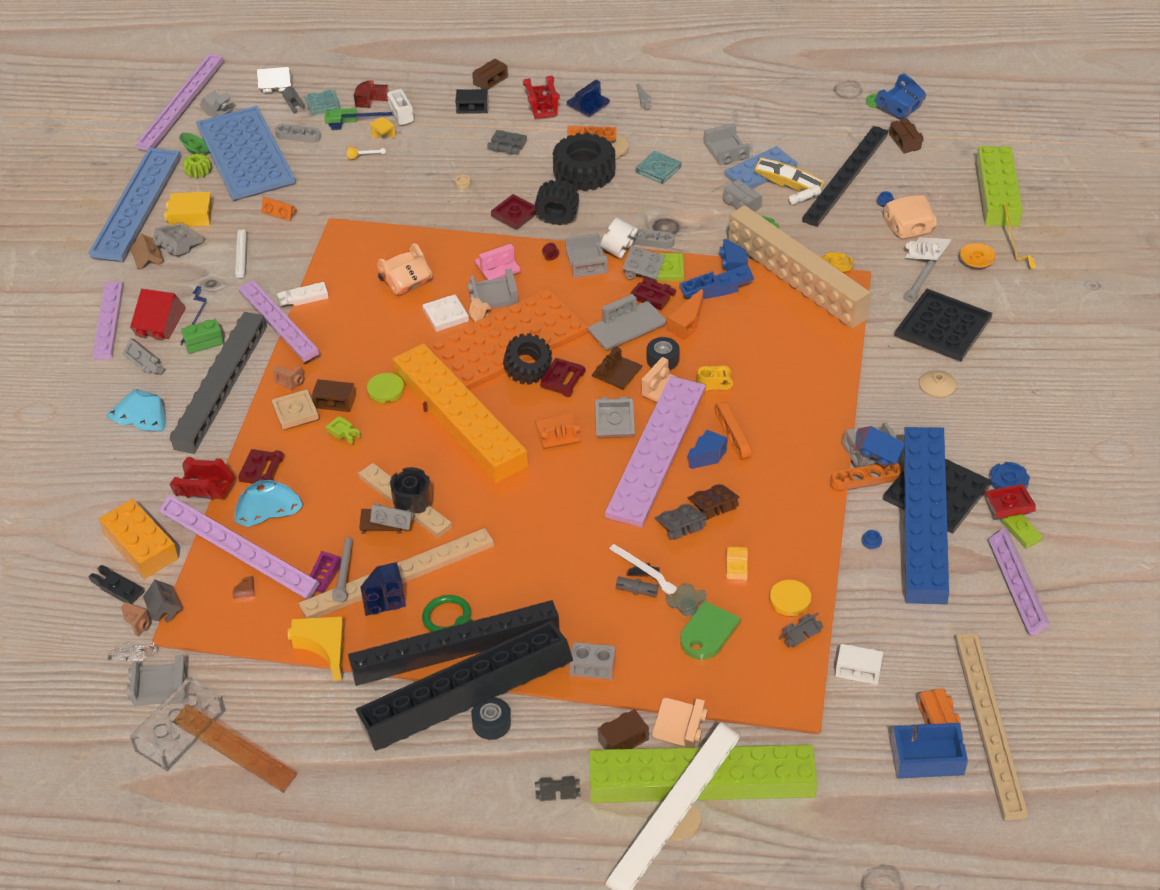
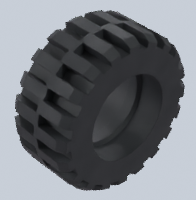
(584, 161)

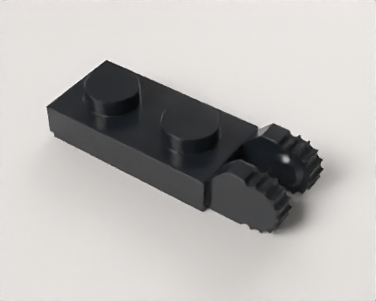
(116, 585)

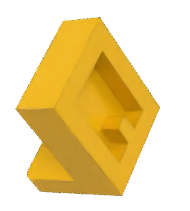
(737, 563)

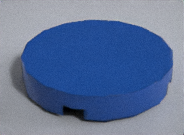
(1008, 475)

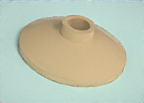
(938, 384)

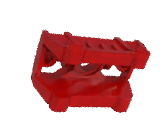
(550, 98)
(209, 474)

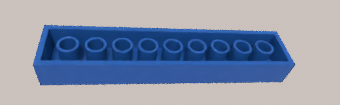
(925, 516)

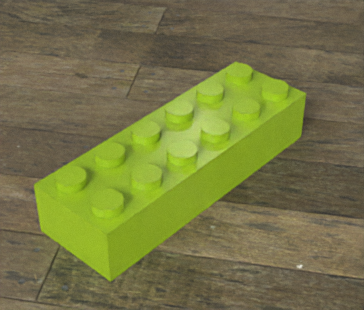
(998, 185)

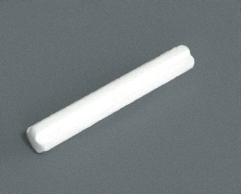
(241, 253)

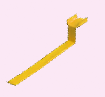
(1031, 260)

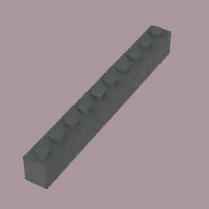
(218, 383)

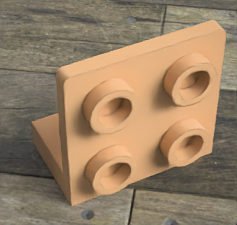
(655, 380)

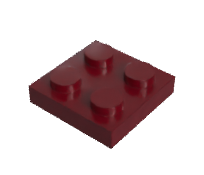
(514, 211)

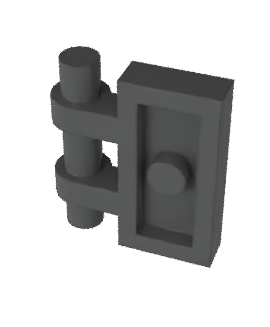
(507, 142)

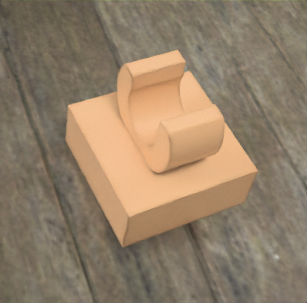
(478, 309)

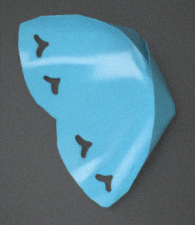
(138, 407)
(265, 502)

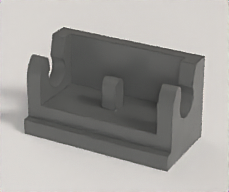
(161, 599)

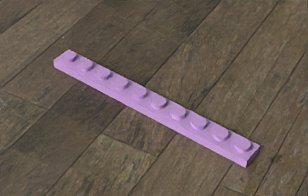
(179, 102)
(239, 547)

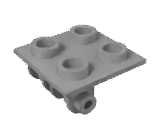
(643, 263)

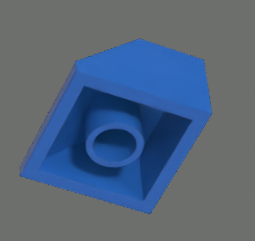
(878, 445)

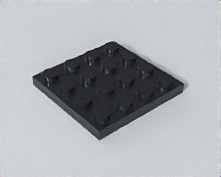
(943, 324)
(963, 492)

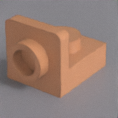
(287, 378)
(136, 617)

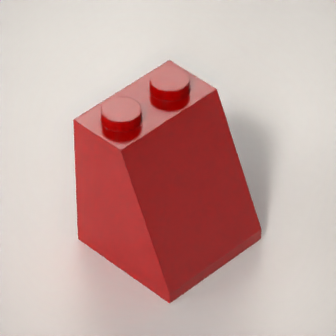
(156, 314)

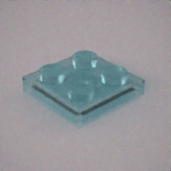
(322, 101)
(658, 167)

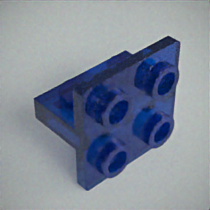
(588, 99)

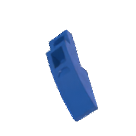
(717, 285)

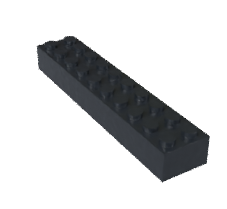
(464, 685)

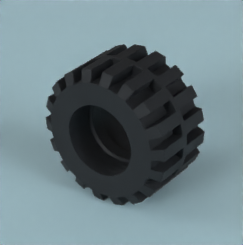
(555, 192)
(530, 346)

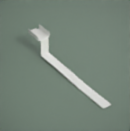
(667, 587)

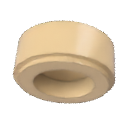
(463, 181)

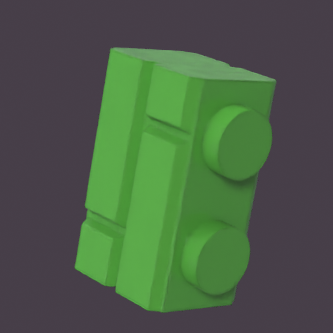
(202, 336)

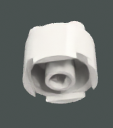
(619, 237)

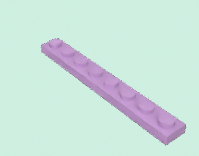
(278, 321)

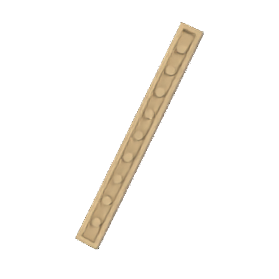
(409, 570)
(991, 727)

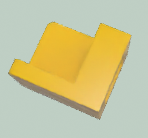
(382, 126)

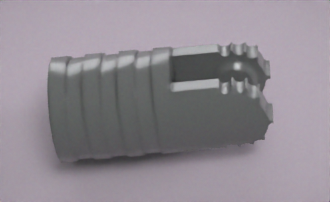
(292, 98)

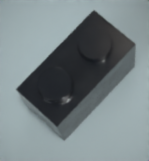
(472, 101)

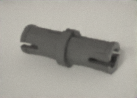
(637, 586)

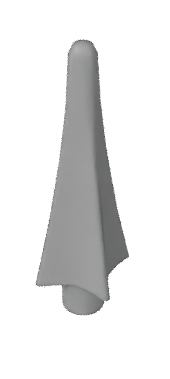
(644, 97)

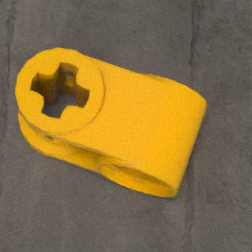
(713, 377)

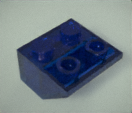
(383, 590)

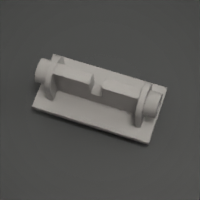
(391, 516)

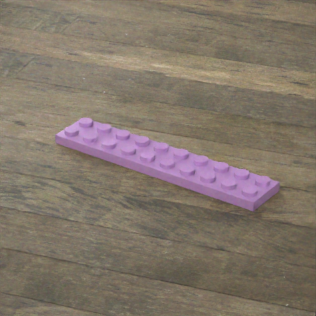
(655, 452)

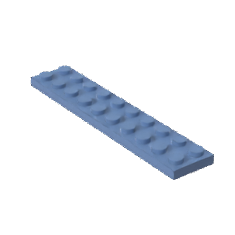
(134, 204)

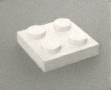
(445, 312)

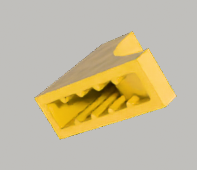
(323, 637)

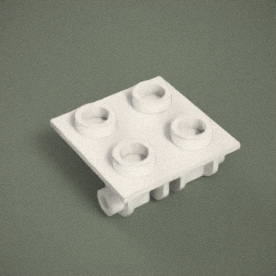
(927, 248)

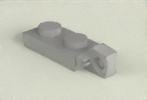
(142, 357)

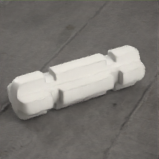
(804, 195)

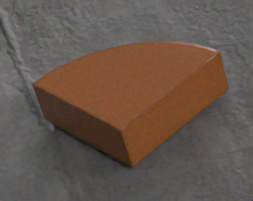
(244, 589)

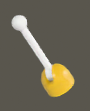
(352, 152)

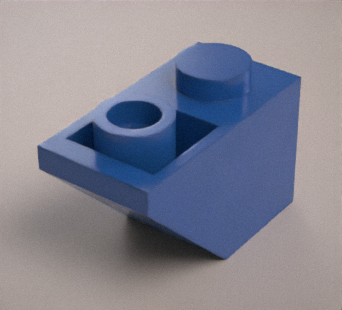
(733, 255)
(708, 450)

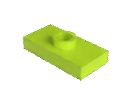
(1022, 530)

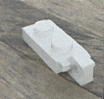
(303, 294)

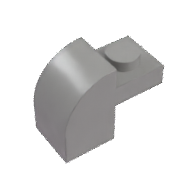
(215, 104)

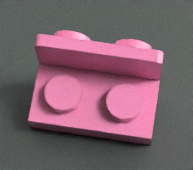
(494, 262)

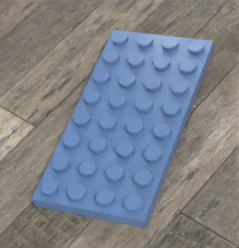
(245, 152)

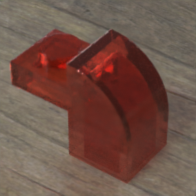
(368, 92)

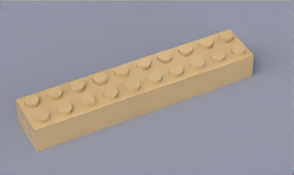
(799, 267)

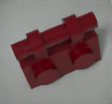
(653, 292)

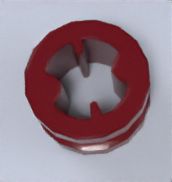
(550, 251)

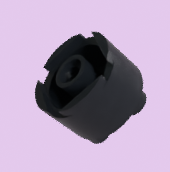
(411, 490)

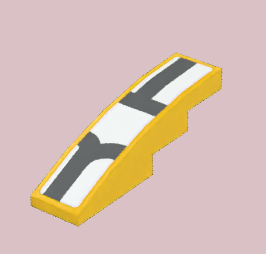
(786, 174)

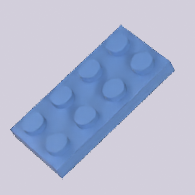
(745, 171)

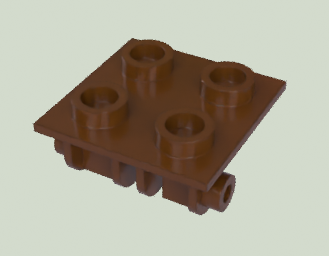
(616, 369)
(715, 500)

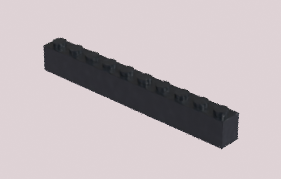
(447, 643)

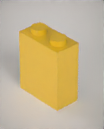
(189, 208)

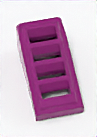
(320, 564)

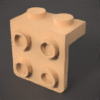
(680, 722)

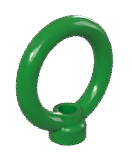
(441, 600)

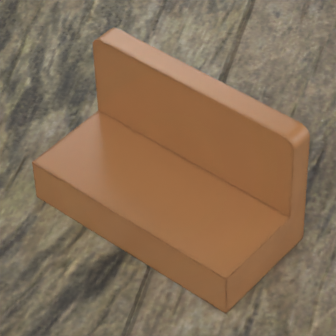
(144, 250)

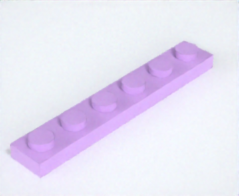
(108, 320)
(1019, 582)

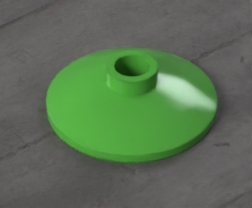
(193, 143)

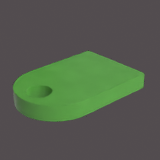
(709, 629)

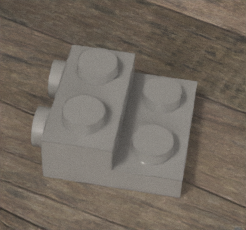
(177, 238)
(614, 417)

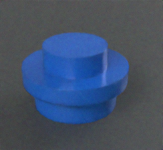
(884, 198)
(872, 539)

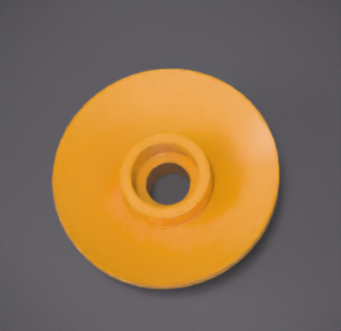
(977, 255)

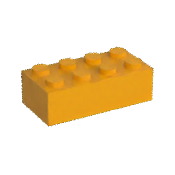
(138, 538)

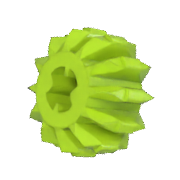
(196, 165)

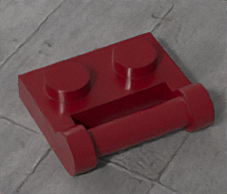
(557, 374)
(256, 464)

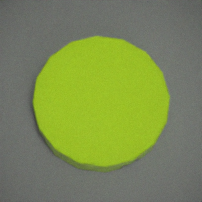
(385, 387)

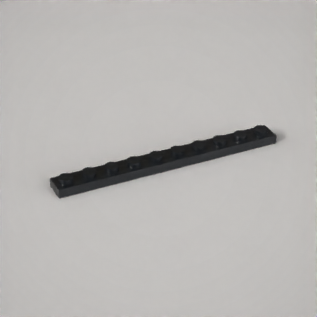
(844, 176)

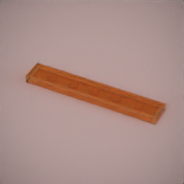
(235, 748)

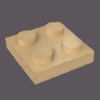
(295, 409)

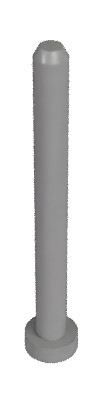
(911, 295)
(339, 593)

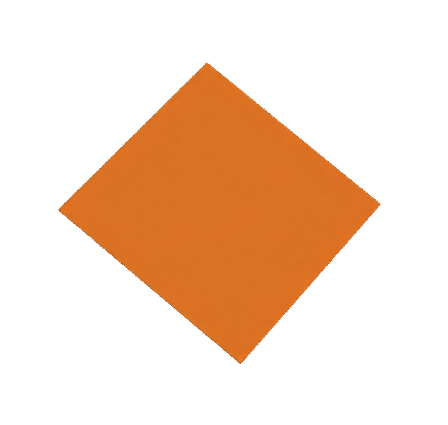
(789, 394)

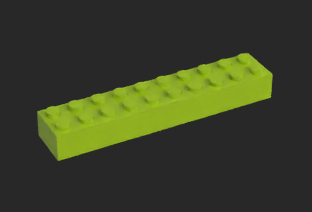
(744, 774)

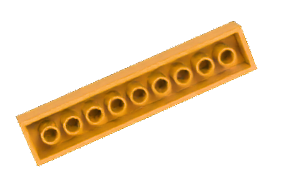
(461, 413)

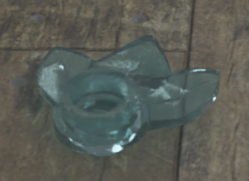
(686, 599)

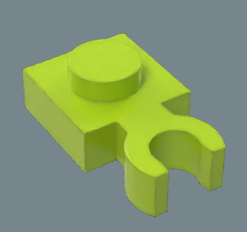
(342, 428)

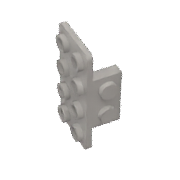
(625, 321)

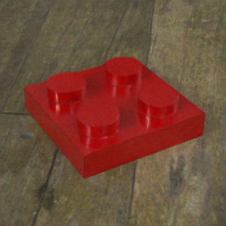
(1010, 501)

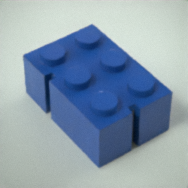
(934, 753)

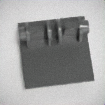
(682, 520)

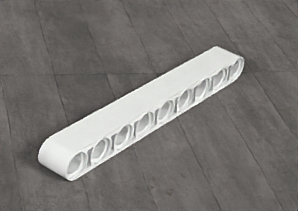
(673, 809)

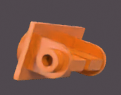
(278, 208)

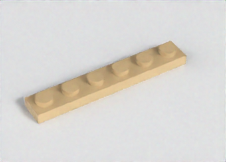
(429, 519)

